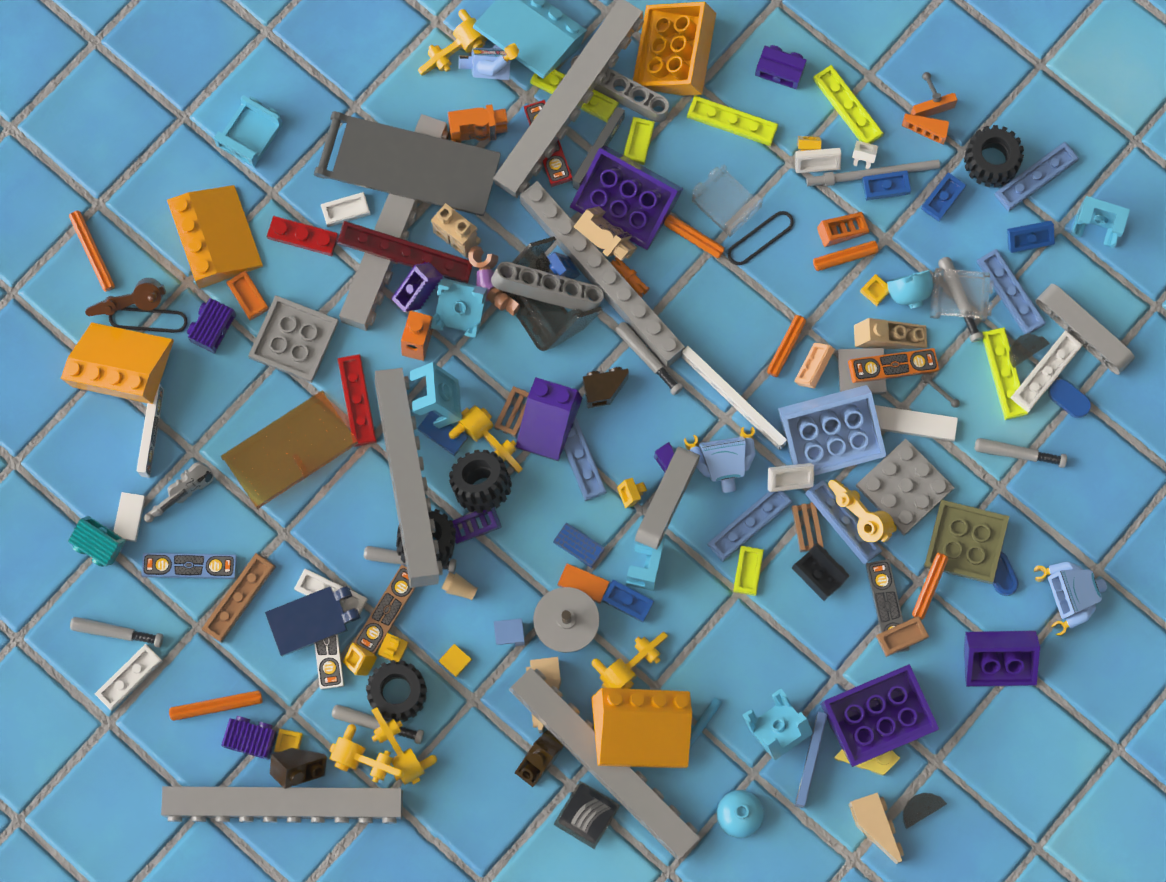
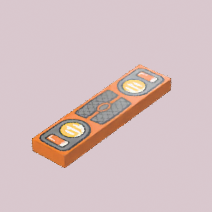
(893, 365)

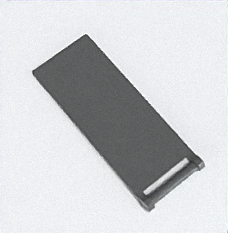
(410, 164)

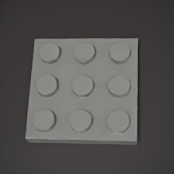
(293, 339)
(905, 486)

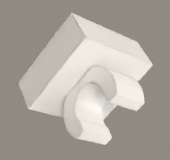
(865, 152)

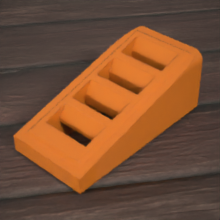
(928, 127)
(830, 235)

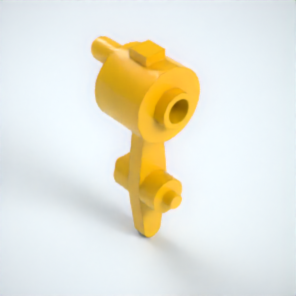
(466, 37)
(477, 424)
(871, 525)
(621, 674)
(349, 755)
(405, 759)

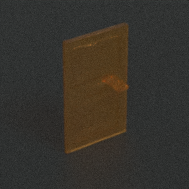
(289, 449)

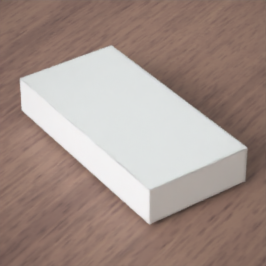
(818, 160)
(345, 209)
(790, 477)
(129, 516)

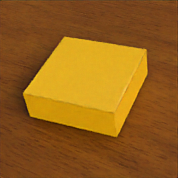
(875, 290)
(455, 660)
(288, 739)

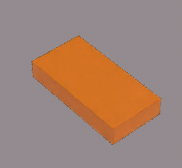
(931, 108)
(247, 295)
(584, 581)

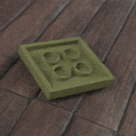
(969, 539)

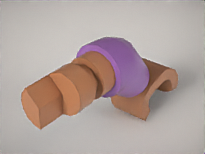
(483, 279)

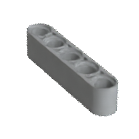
(631, 90)
(536, 288)
(1085, 329)
(667, 498)

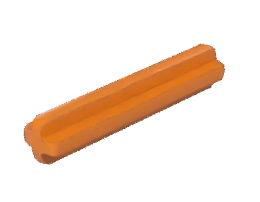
(694, 236)
(845, 255)
(786, 346)
(930, 585)

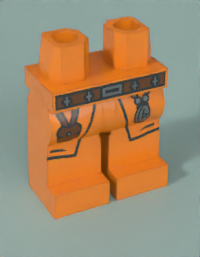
(476, 123)

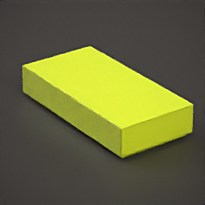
(639, 140)
(748, 570)

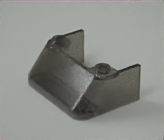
(546, 322)

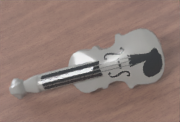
(194, 478)

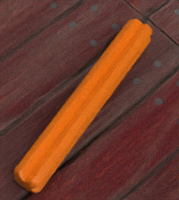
(91, 251)
(215, 705)

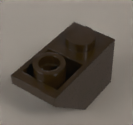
(603, 387)
(539, 758)
(297, 766)

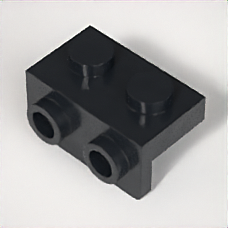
(820, 572)

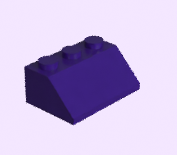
(1001, 658)

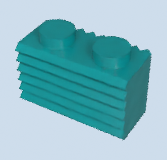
(96, 541)

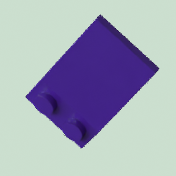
(548, 418)

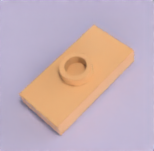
(814, 365)

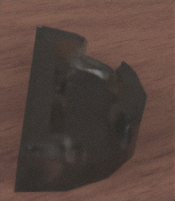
(1025, 347)
(920, 807)

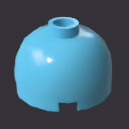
(911, 289)
(740, 814)

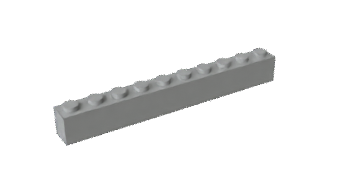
(568, 98)
(376, 271)
(602, 274)
(406, 478)
(621, 782)
(282, 803)

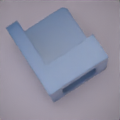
(509, 632)

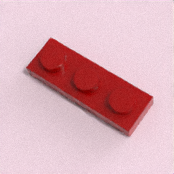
(302, 236)

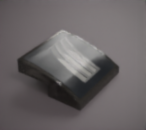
(587, 814)

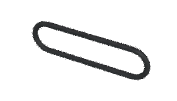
(755, 230)
(147, 328)

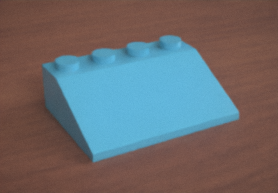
(537, 29)

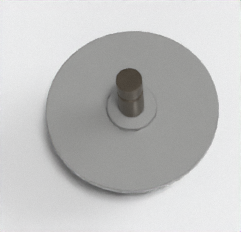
(566, 619)

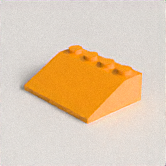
(675, 47)
(214, 234)
(118, 362)
(642, 727)

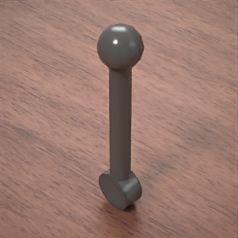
(936, 96)
(926, 379)

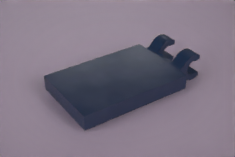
(310, 619)

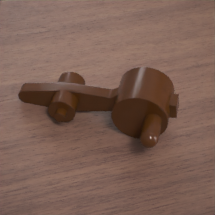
(145, 296)

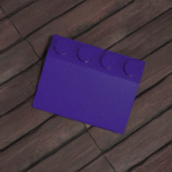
(628, 194)
(879, 715)

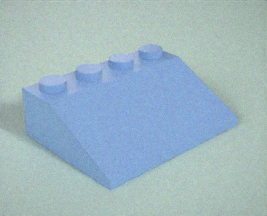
(833, 430)

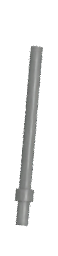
(830, 178)

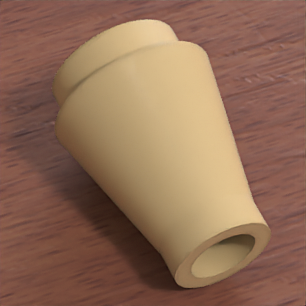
(458, 586)

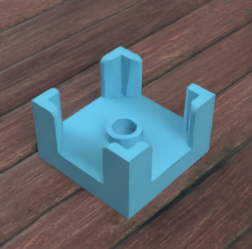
(1101, 214)
(459, 307)
(441, 396)
(645, 577)
(779, 727)

